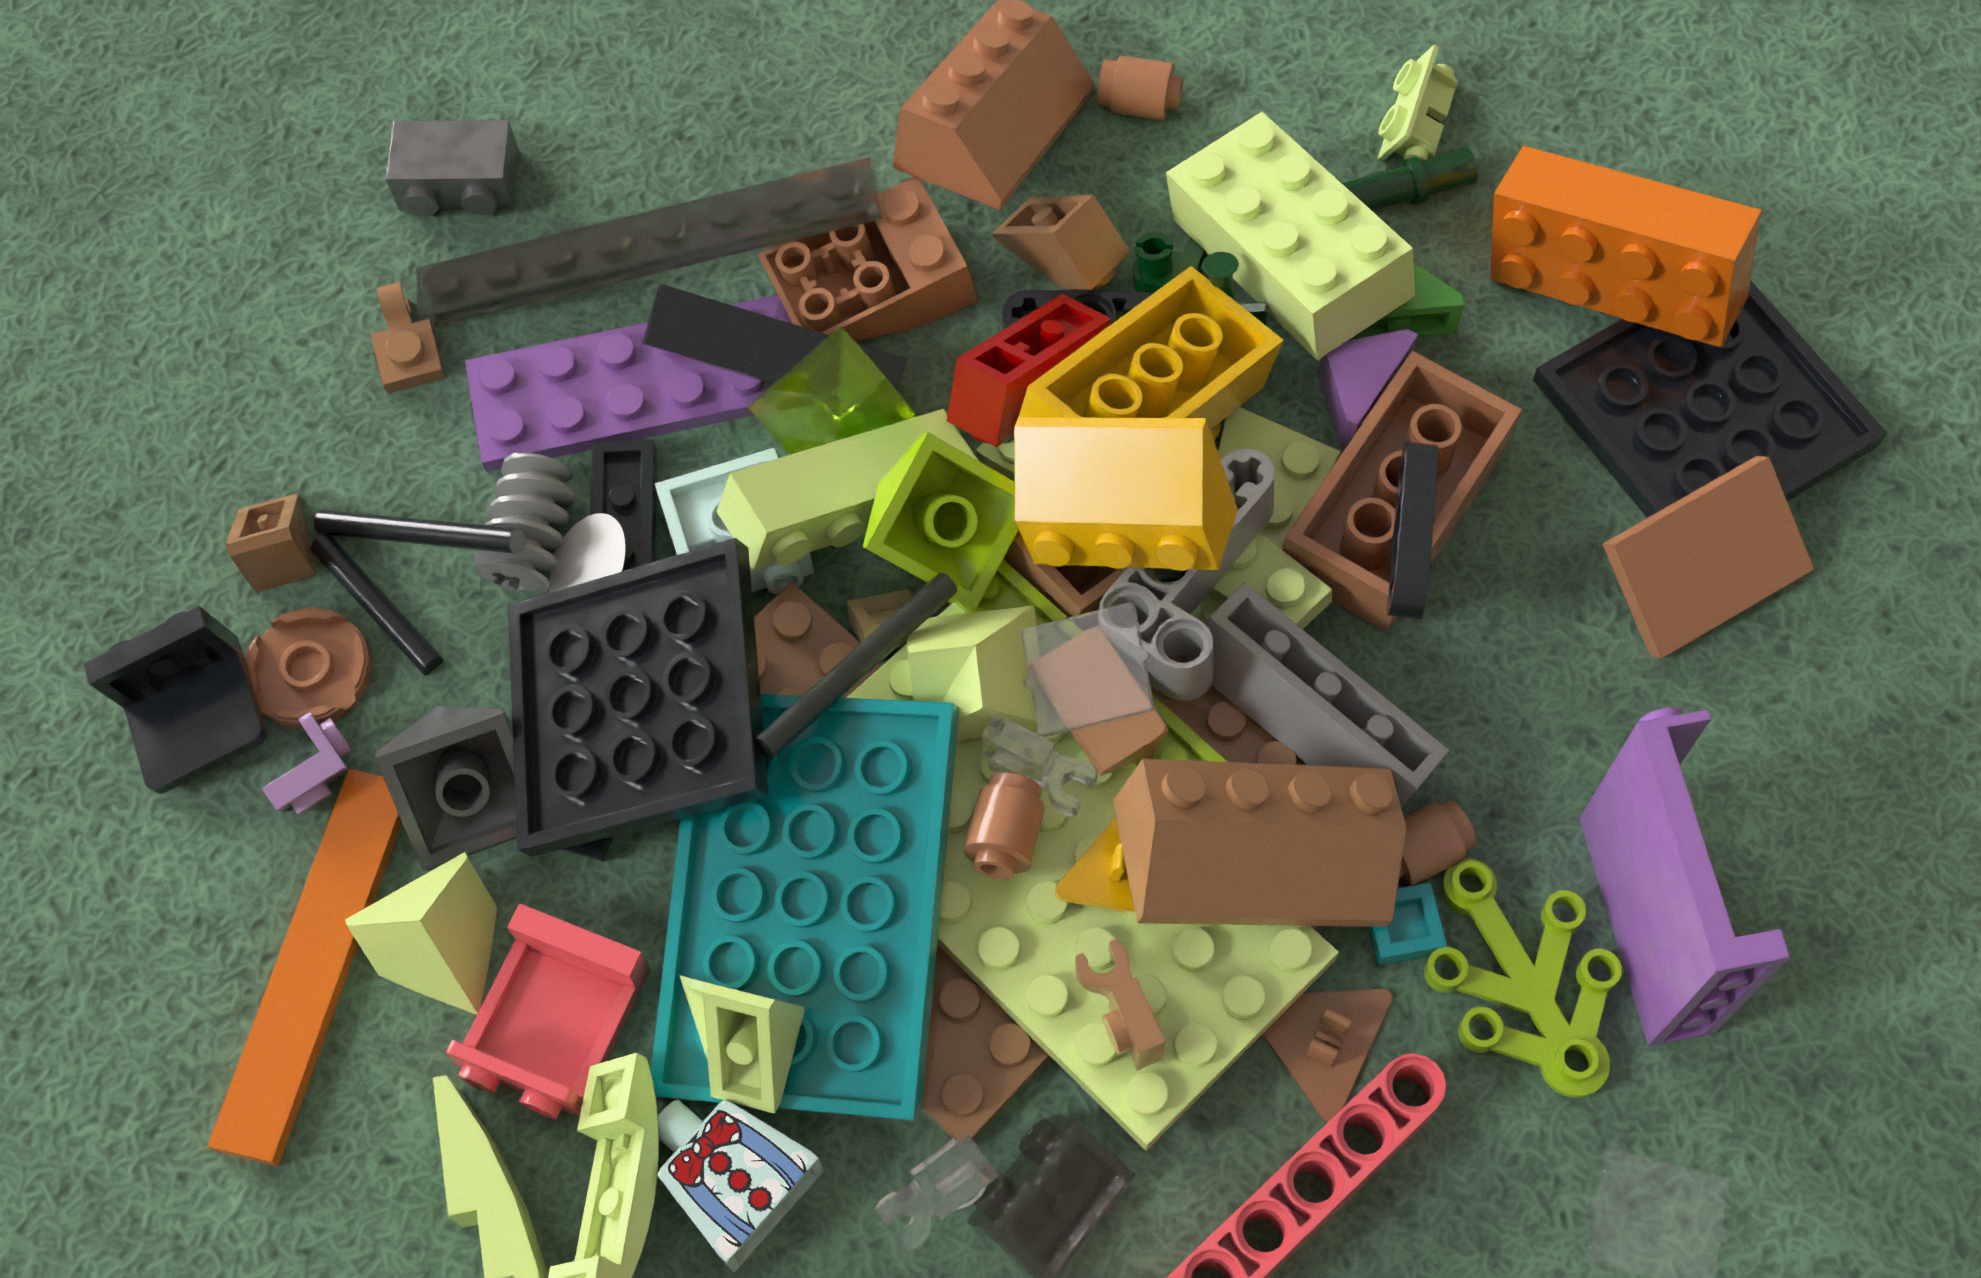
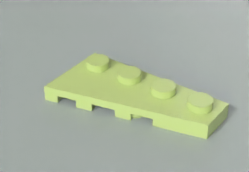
(1299, 471)

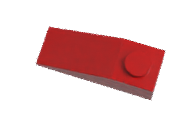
(996, 373)

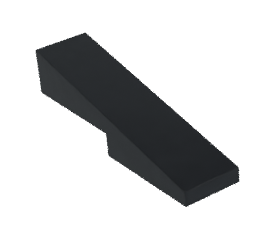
(739, 338)

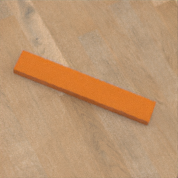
(308, 974)

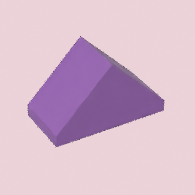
(1359, 374)

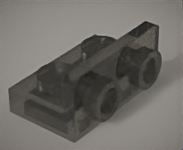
(1051, 1195)

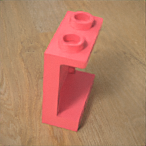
(550, 1013)

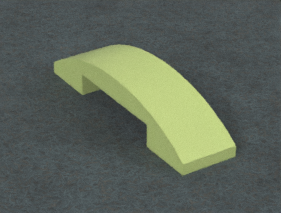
(619, 1203)

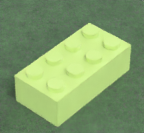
(1296, 232)

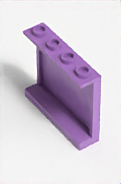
(1663, 891)

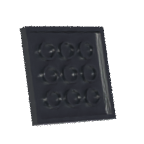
(1685, 412)
(635, 699)

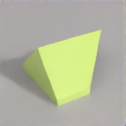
(433, 934)
(745, 1042)

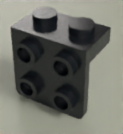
(182, 697)

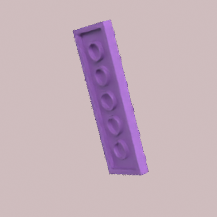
(600, 389)

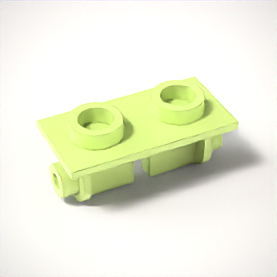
(1422, 91)

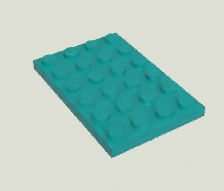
(822, 905)

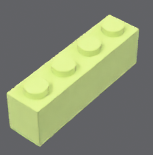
(821, 492)

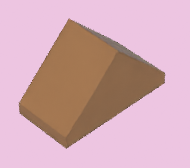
(271, 543)

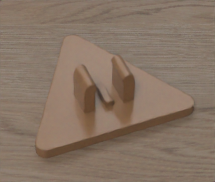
(1326, 1042)

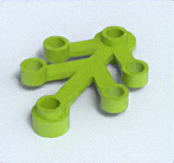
(1528, 986)

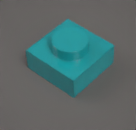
(1414, 928)

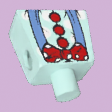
(733, 1175)

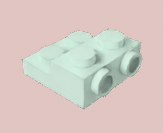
(693, 520)

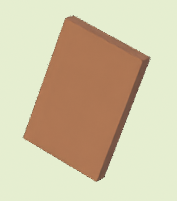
(1708, 556)

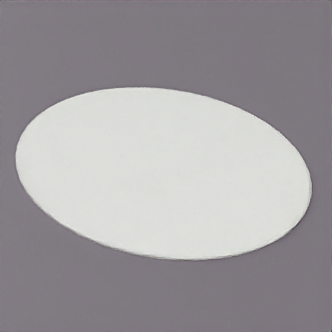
(589, 552)

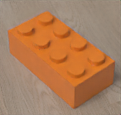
(1623, 245)

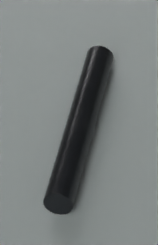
(376, 604)

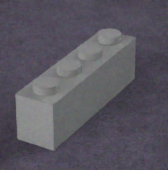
(1312, 696)

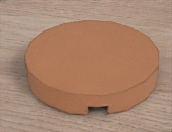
(317, 683)

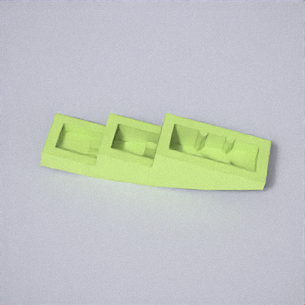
(483, 1190)

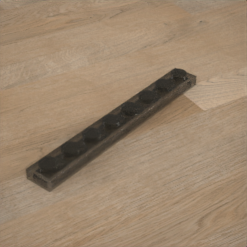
(649, 243)

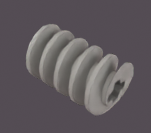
(528, 500)

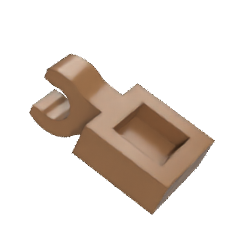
(408, 349)
(1130, 1018)

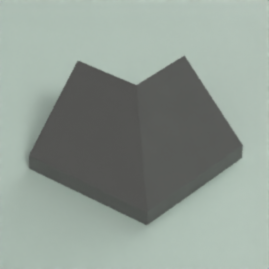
(453, 781)

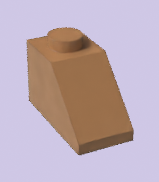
(1065, 240)

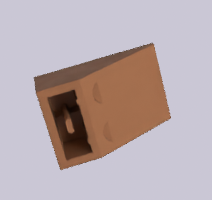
(875, 273)

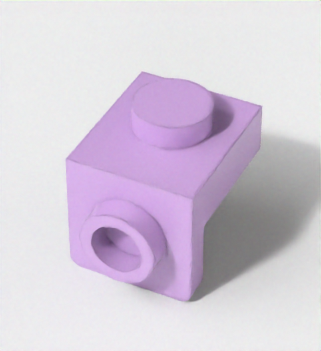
(306, 783)

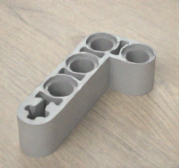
(1167, 606)

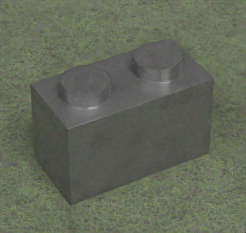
(453, 166)

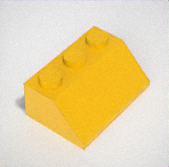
(1121, 492)

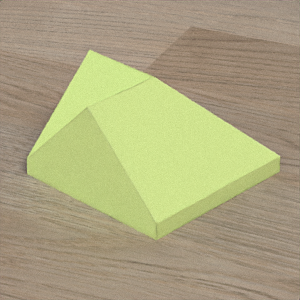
(976, 665)

